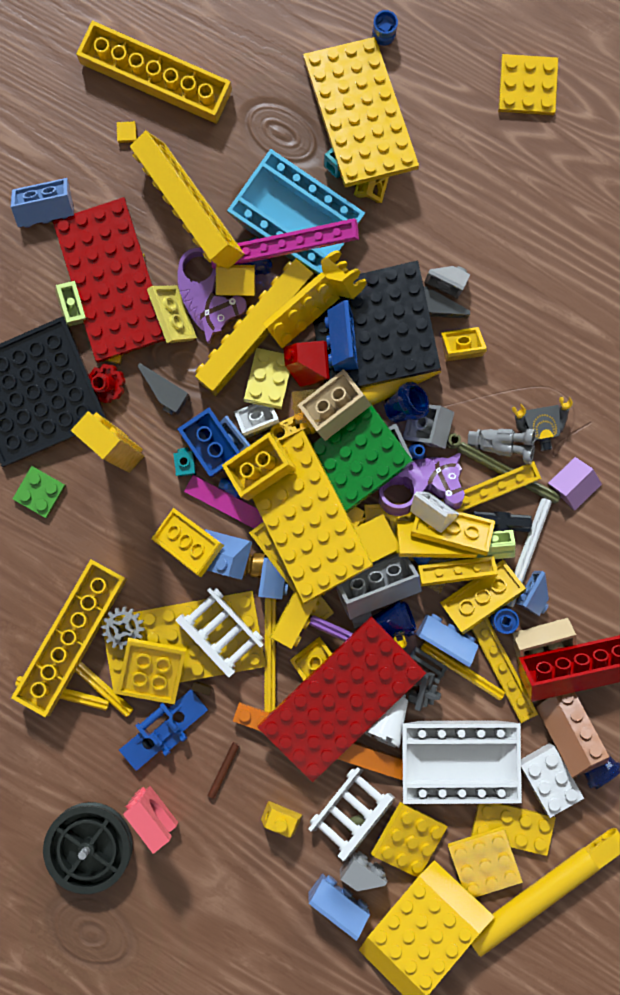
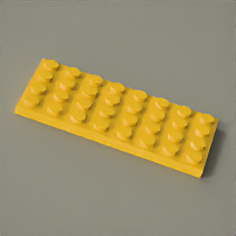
(360, 112)
(311, 524)
(162, 628)

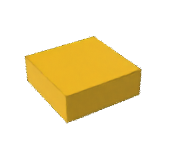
(126, 132)

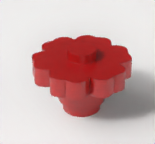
(107, 382)

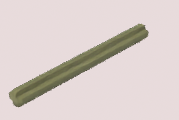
(501, 468)

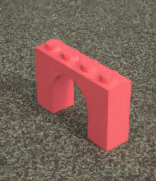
(150, 818)

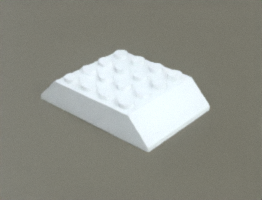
(461, 762)

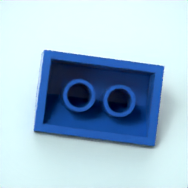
(341, 337)
(209, 441)

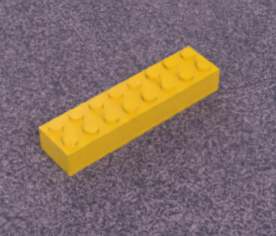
(154, 72)
(186, 200)
(250, 331)
(108, 441)
(69, 638)

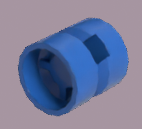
(385, 27)
(504, 621)

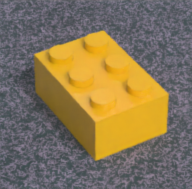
(258, 466)

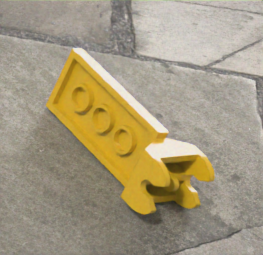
(314, 299)

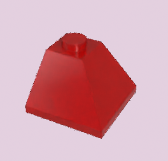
(307, 362)

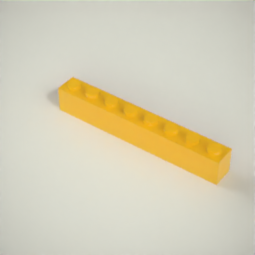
(296, 612)

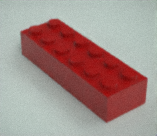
(571, 668)

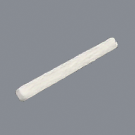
(531, 541)

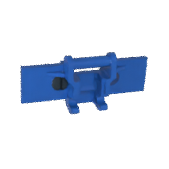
(167, 735)

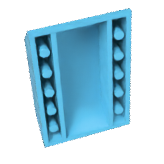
(287, 199)

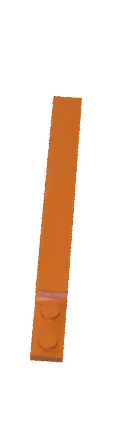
(356, 754)

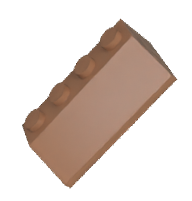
(573, 734)

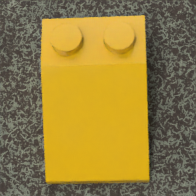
(311, 658)

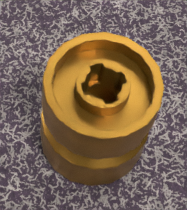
(254, 565)

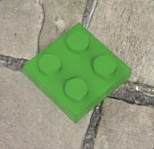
(39, 492)

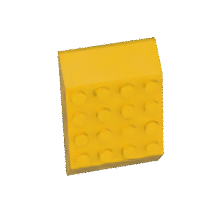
(426, 932)

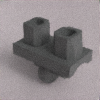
(426, 694)

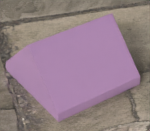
(575, 483)

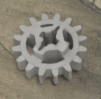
(112, 623)

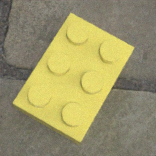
(171, 313)
(267, 379)

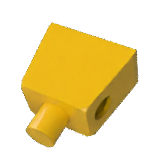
(280, 819)

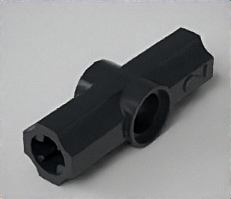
(507, 521)

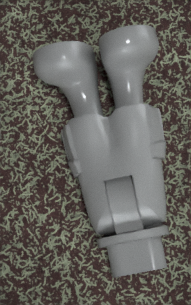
(501, 442)

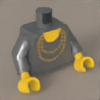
(546, 421)

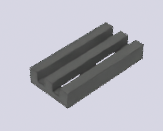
(440, 673)

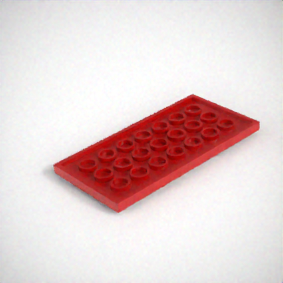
(110, 279)
(341, 699)

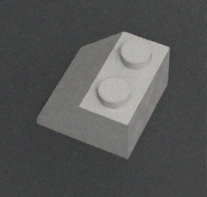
(431, 429)

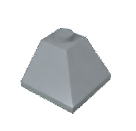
(448, 279)

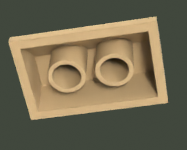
(336, 403)
(544, 638)

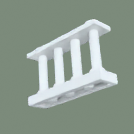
(213, 650)
(371, 816)

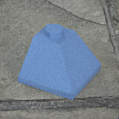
(271, 583)
(536, 596)

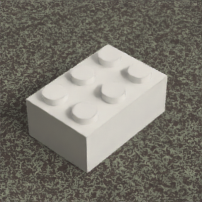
(550, 780)

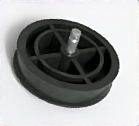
(87, 848)

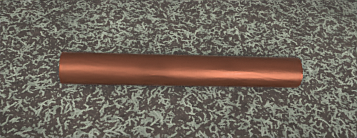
(223, 770)

